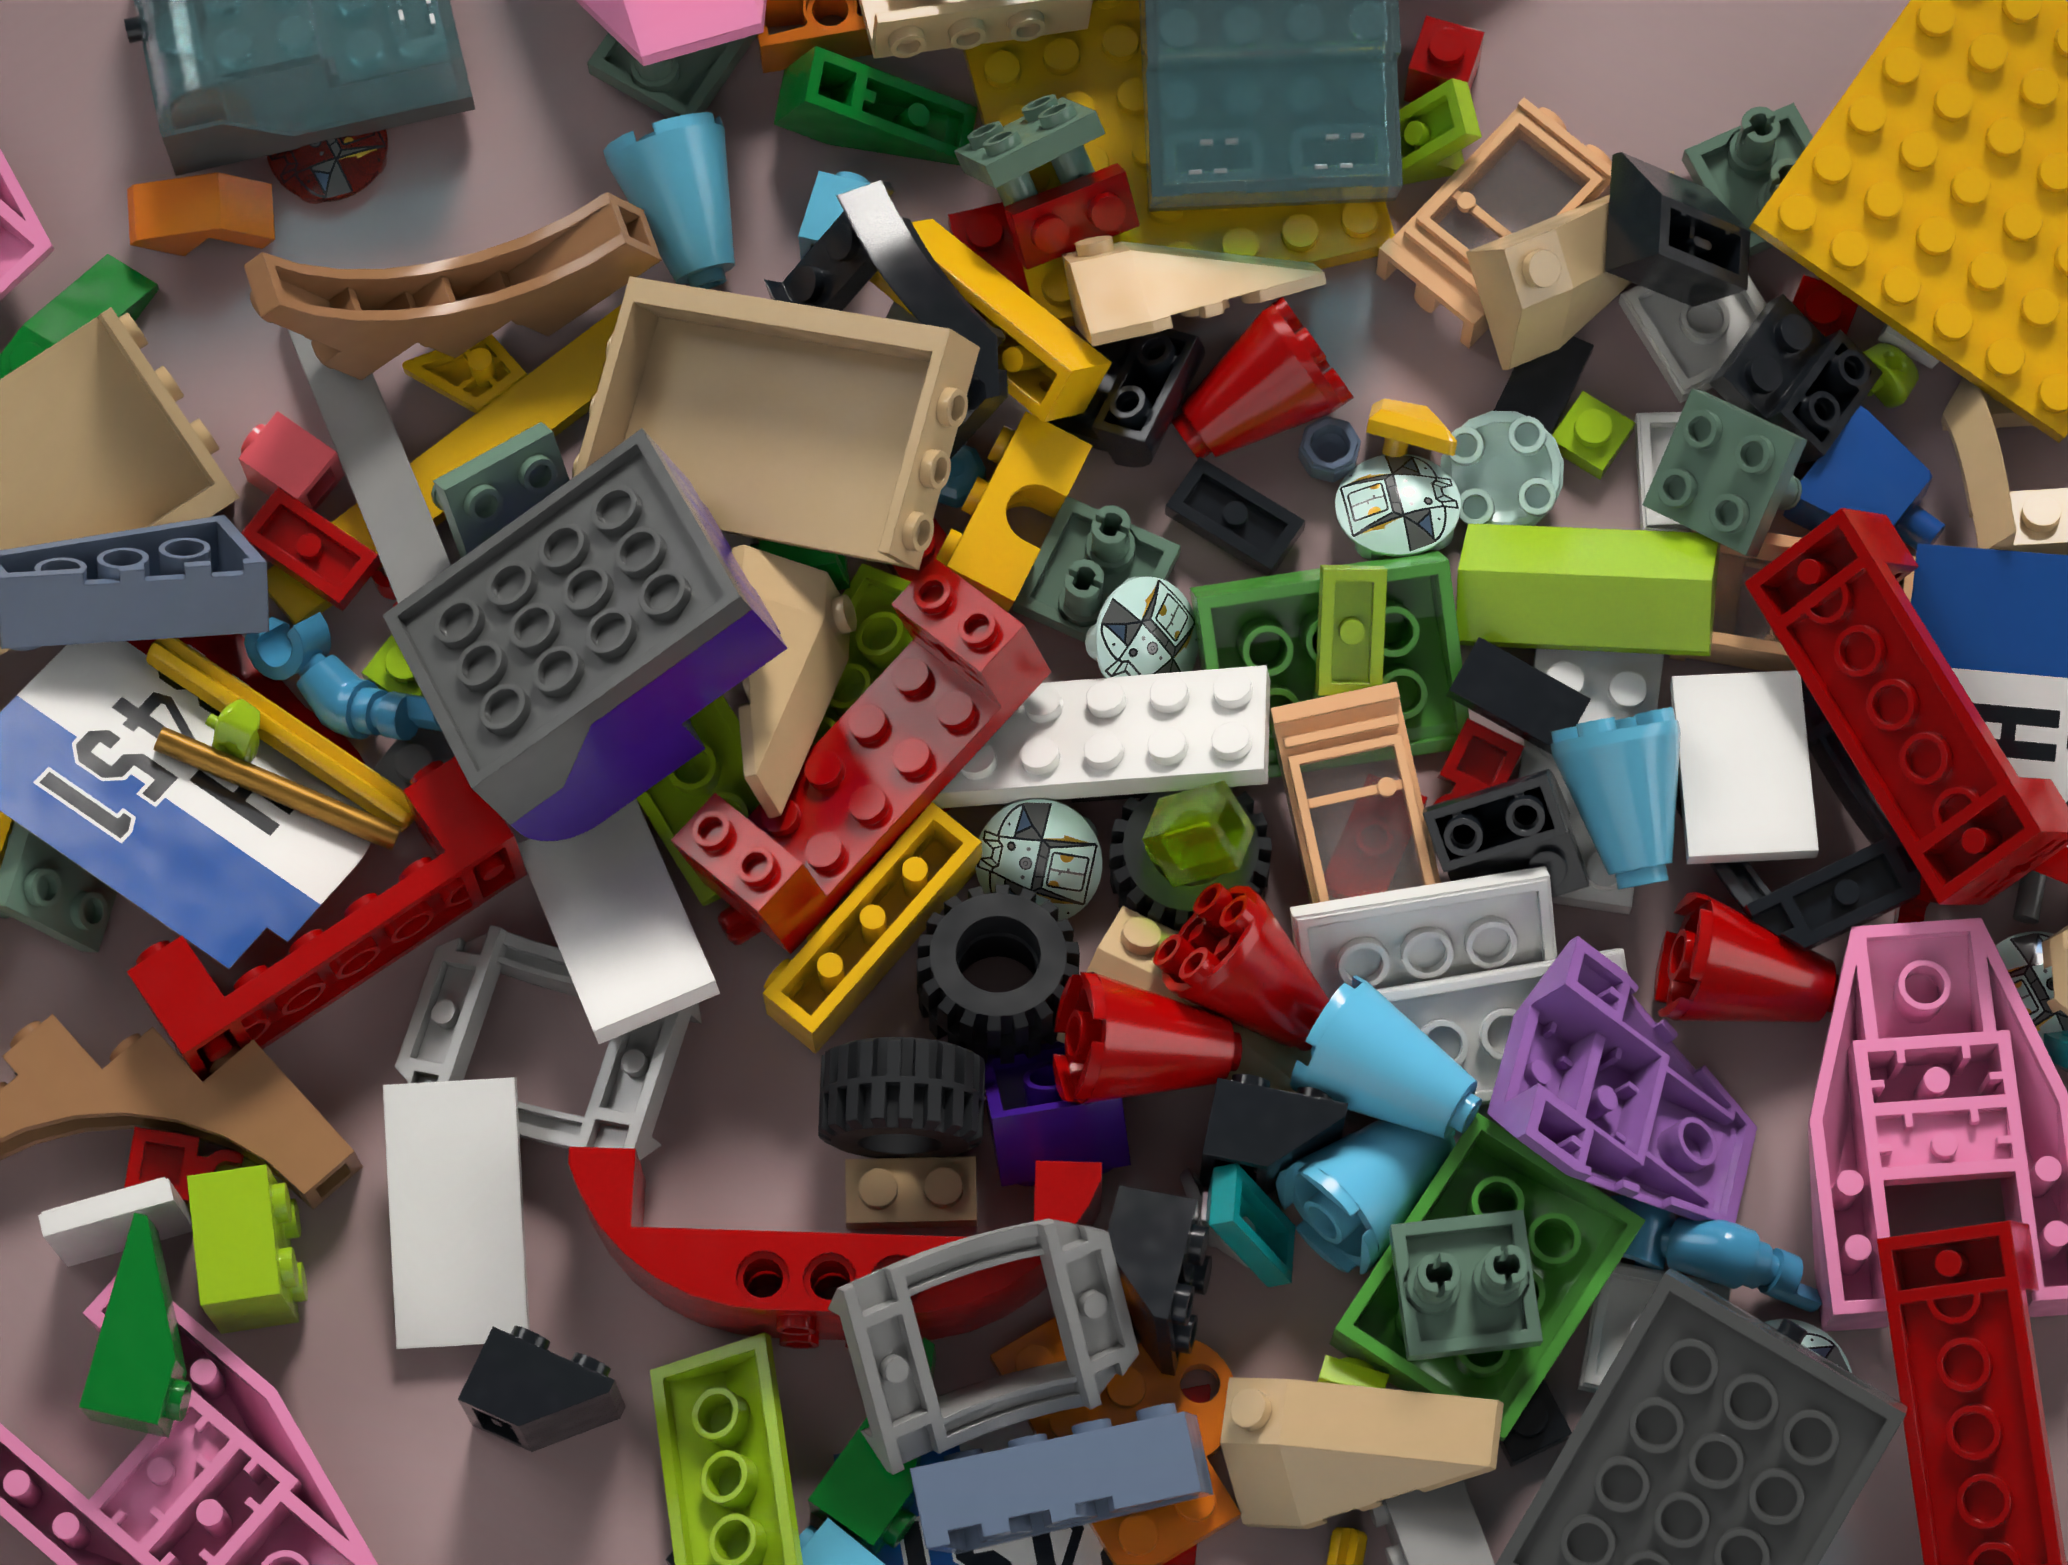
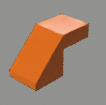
(188, 210)

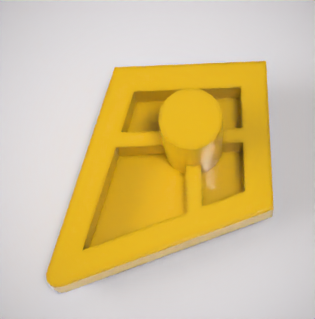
(472, 377)
(1408, 424)

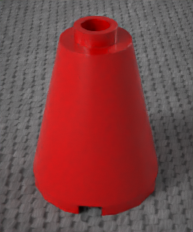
(1738, 970)
(1136, 1042)

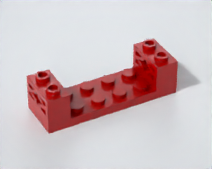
(1905, 711)
(875, 764)
(472, 865)
(1972, 1394)

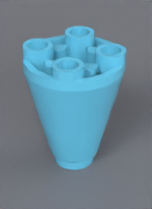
(1625, 789)

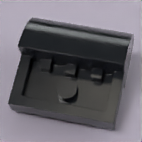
(1797, 376)
(1137, 395)
(1509, 830)

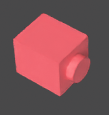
(290, 459)

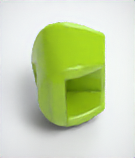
(1898, 374)
(236, 730)

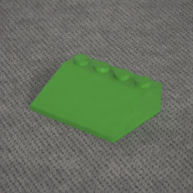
(1277, 626)
(1573, 1247)

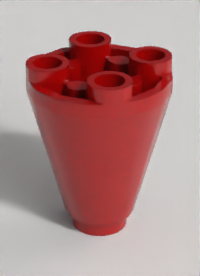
(1261, 387)
(1242, 967)

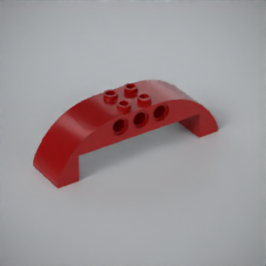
(717, 1271)

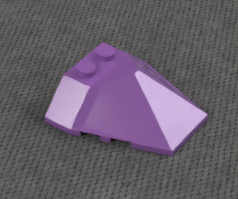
(1613, 1096)

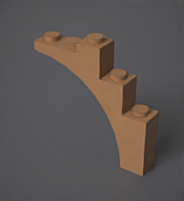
(452, 304)
(147, 1085)

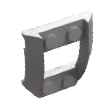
(452, 1014)
(893, 1365)

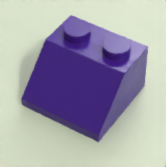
(1036, 1124)

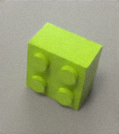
(245, 1248)

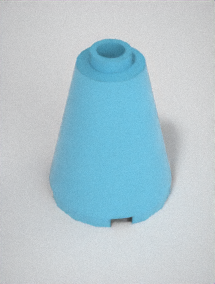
(684, 190)
(1385, 1065)
(1359, 1189)

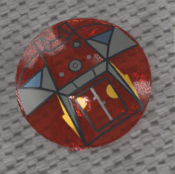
(331, 167)

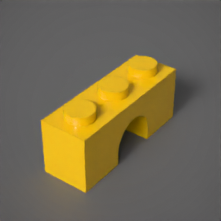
(1032, 470)

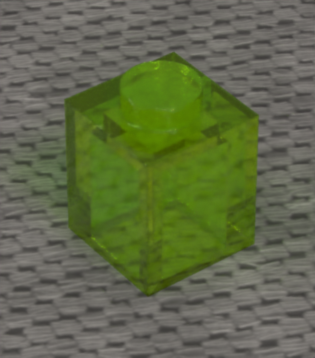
(1198, 834)

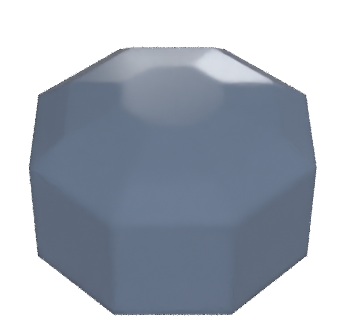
(1329, 449)

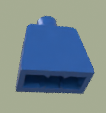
(1872, 474)

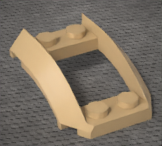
(2001, 517)

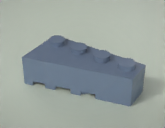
(134, 586)
(1061, 1481)

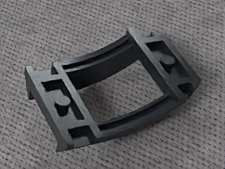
(876, 238)
(1846, 890)

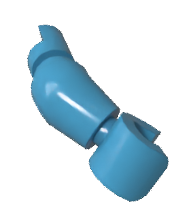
(330, 687)
(1718, 1253)

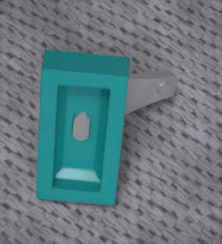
(1244, 1222)

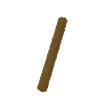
(277, 788)

